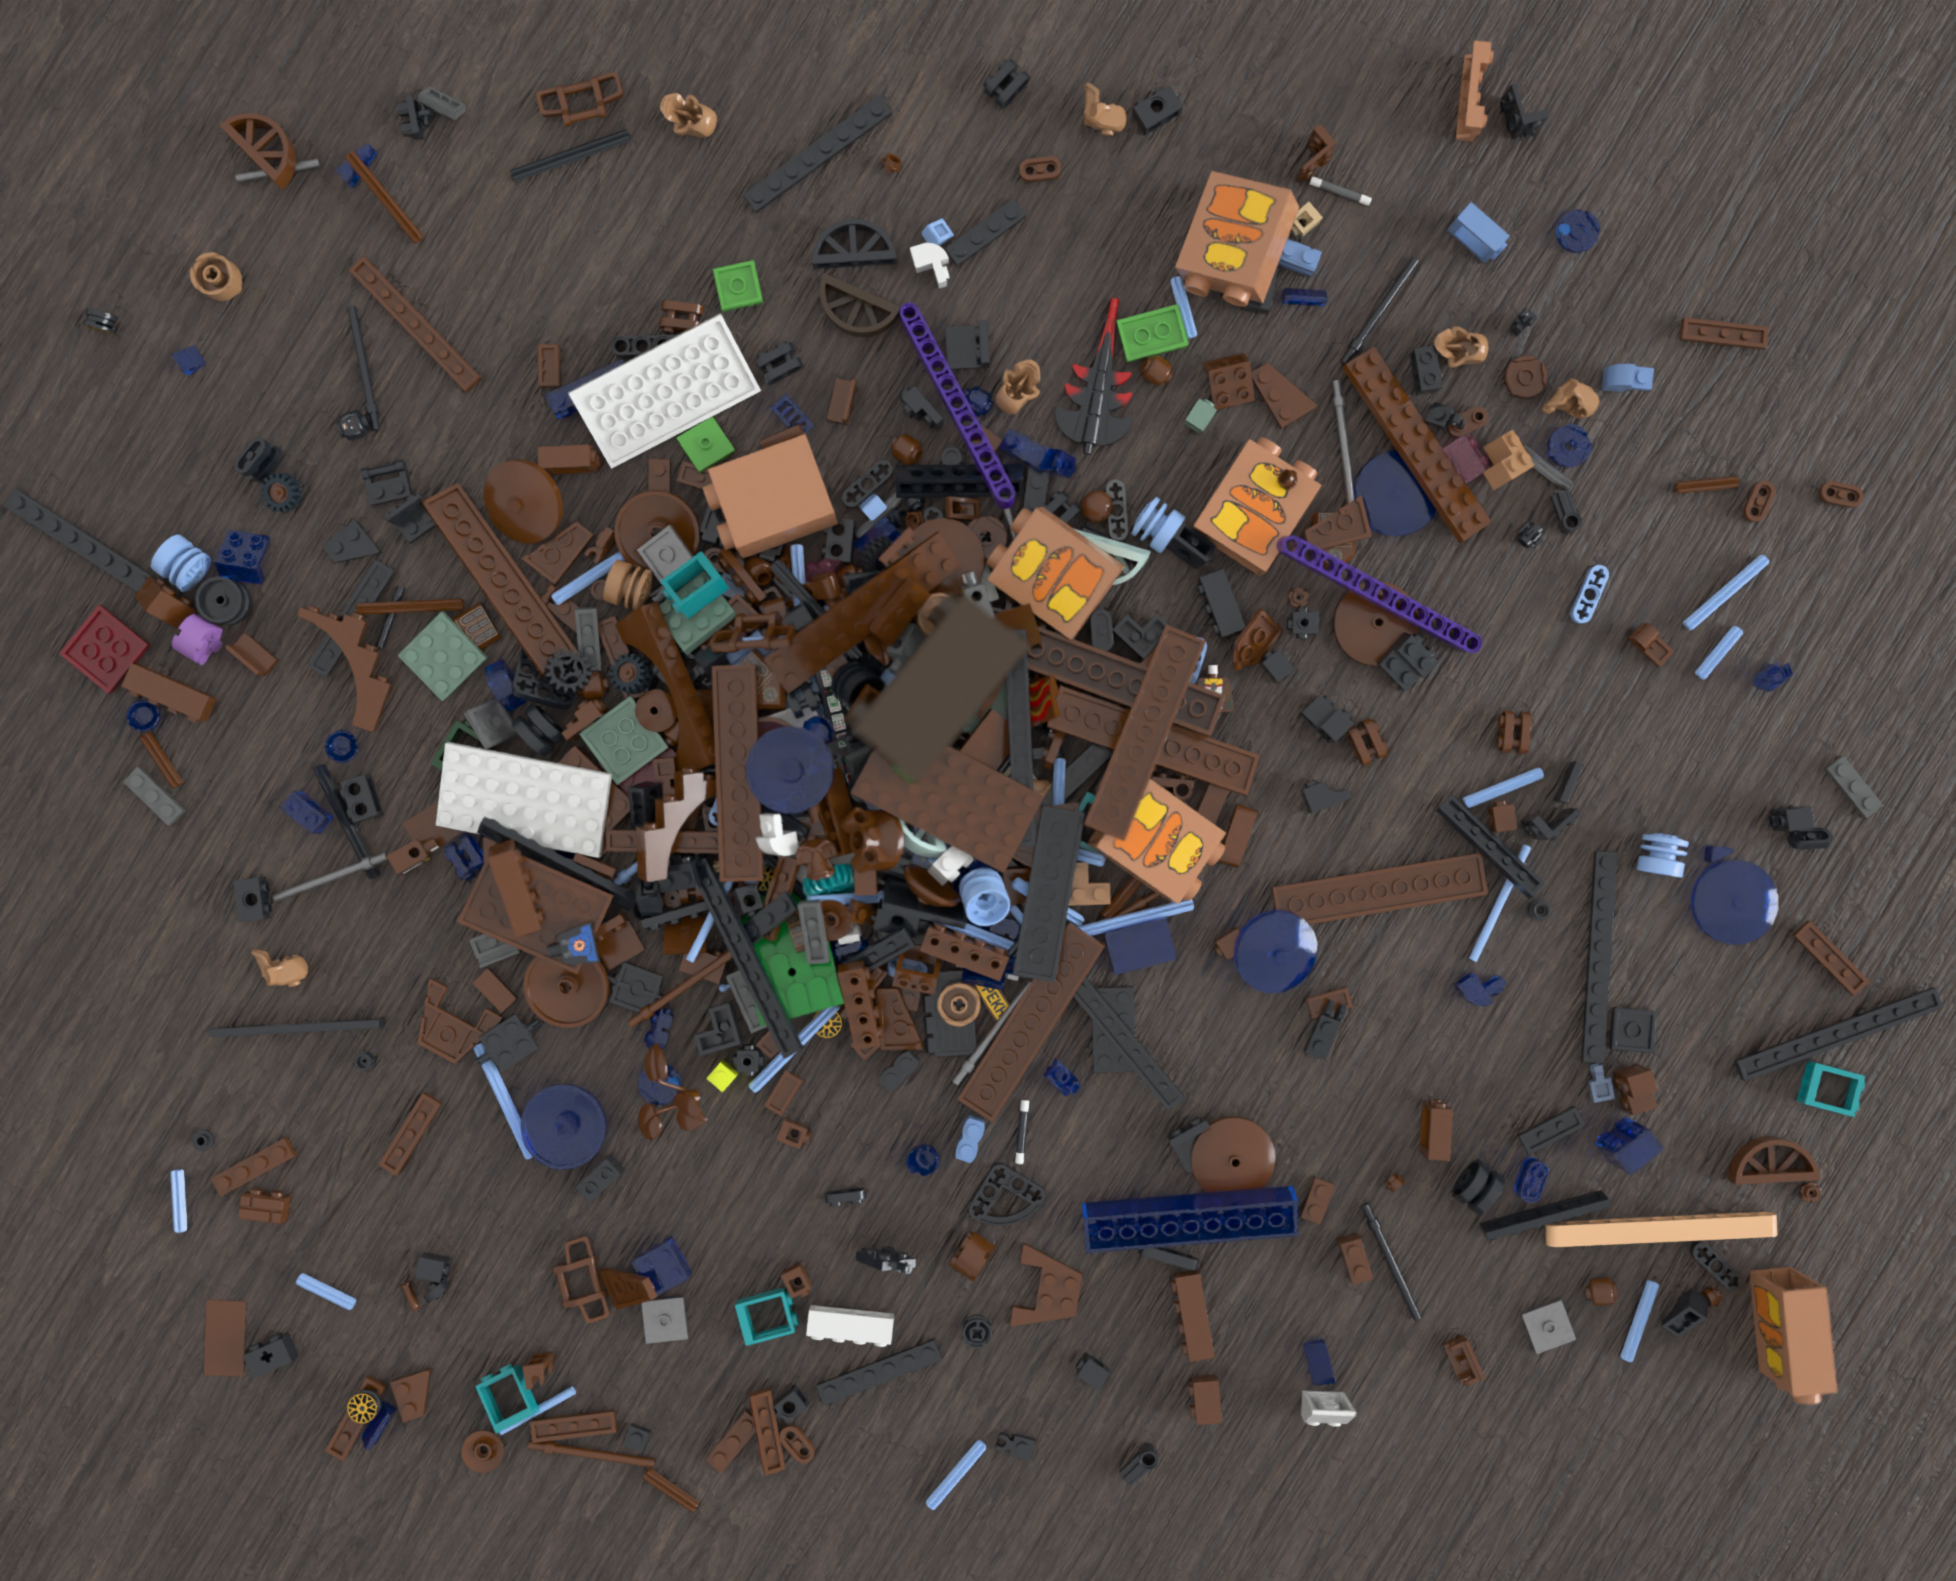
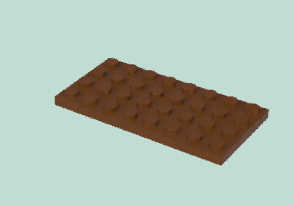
(957, 804)

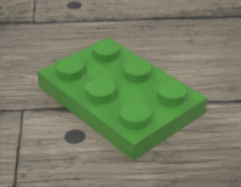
(1152, 333)

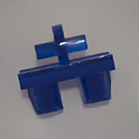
(1772, 676)
(1062, 1078)

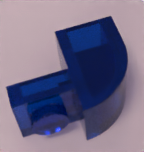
(500, 681)
(1474, 992)

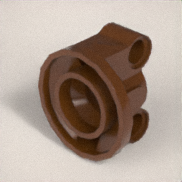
(874, 839)

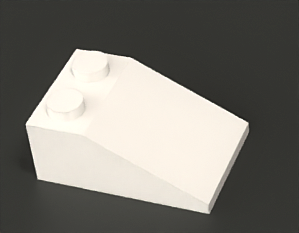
(1326, 1408)

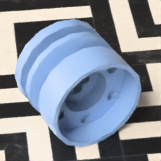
(1157, 525)
(180, 563)
(1662, 855)
(984, 896)

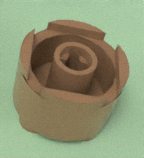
(216, 277)
(964, 1014)

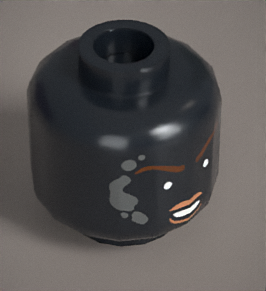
(353, 425)

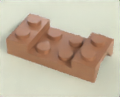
(1470, 115)

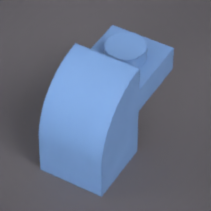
(1627, 376)

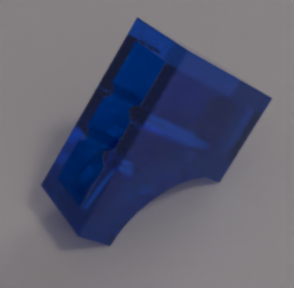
(1025, 450)

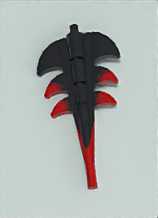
(1093, 422)

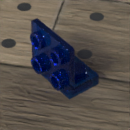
(241, 556)

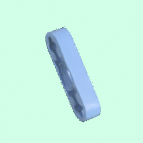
(1590, 577)

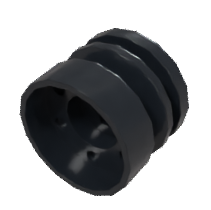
(851, 680)

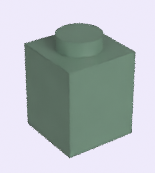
(1200, 415)

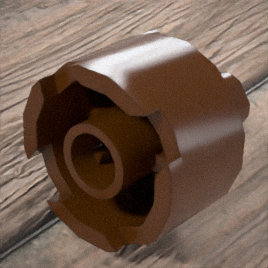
(973, 1256)

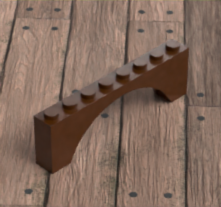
(650, 634)

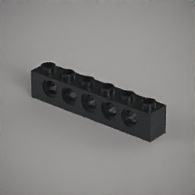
(951, 480)

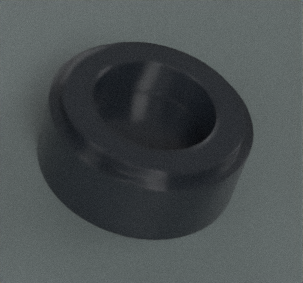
(951, 456)

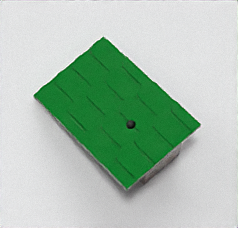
(812, 986)

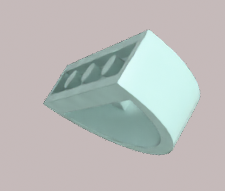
(1119, 551)
(933, 849)

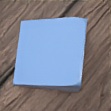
(937, 232)
(872, 506)

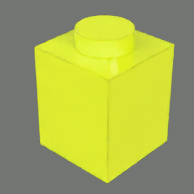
(722, 1075)

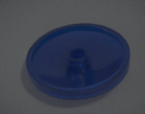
(1393, 496)
(789, 769)
(1734, 902)
(1275, 951)
(563, 1126)

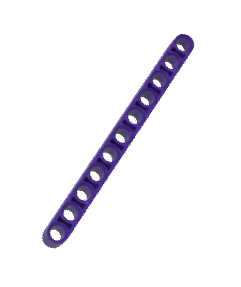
(952, 396)
(1389, 597)

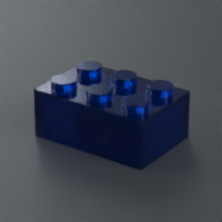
(1140, 946)
(1628, 1145)

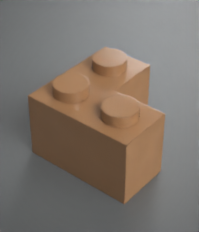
(1508, 459)
(1088, 892)

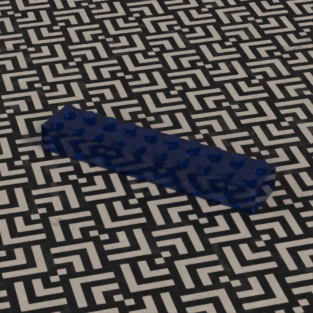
(1190, 1219)

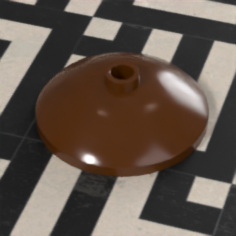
(929, 889)

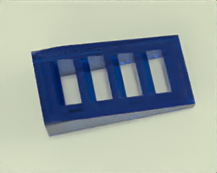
(366, 154)
(780, 402)

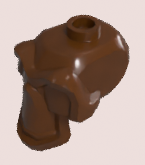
(816, 856)

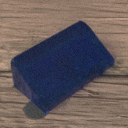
(1304, 297)
(1319, 1362)
(377, 1425)

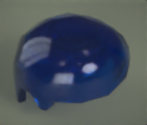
(143, 716)
(821, 727)
(341, 746)
(923, 1160)

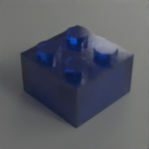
(663, 1265)

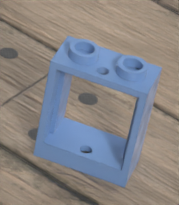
(1479, 233)

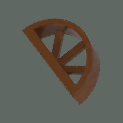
(249, 122)
(1772, 1175)

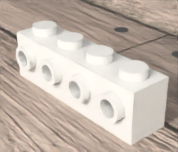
(948, 864)
(850, 1324)

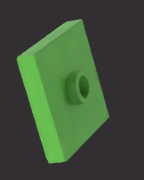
(738, 285)
(705, 445)

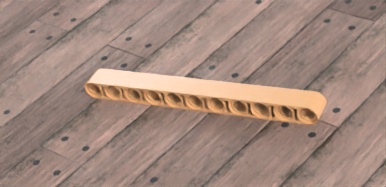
(1661, 1229)

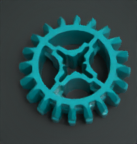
(839, 883)

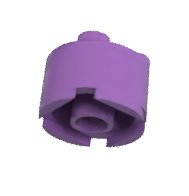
(198, 638)

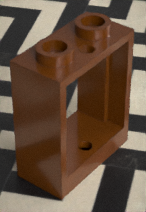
(569, 459)
(906, 978)
(1436, 1130)

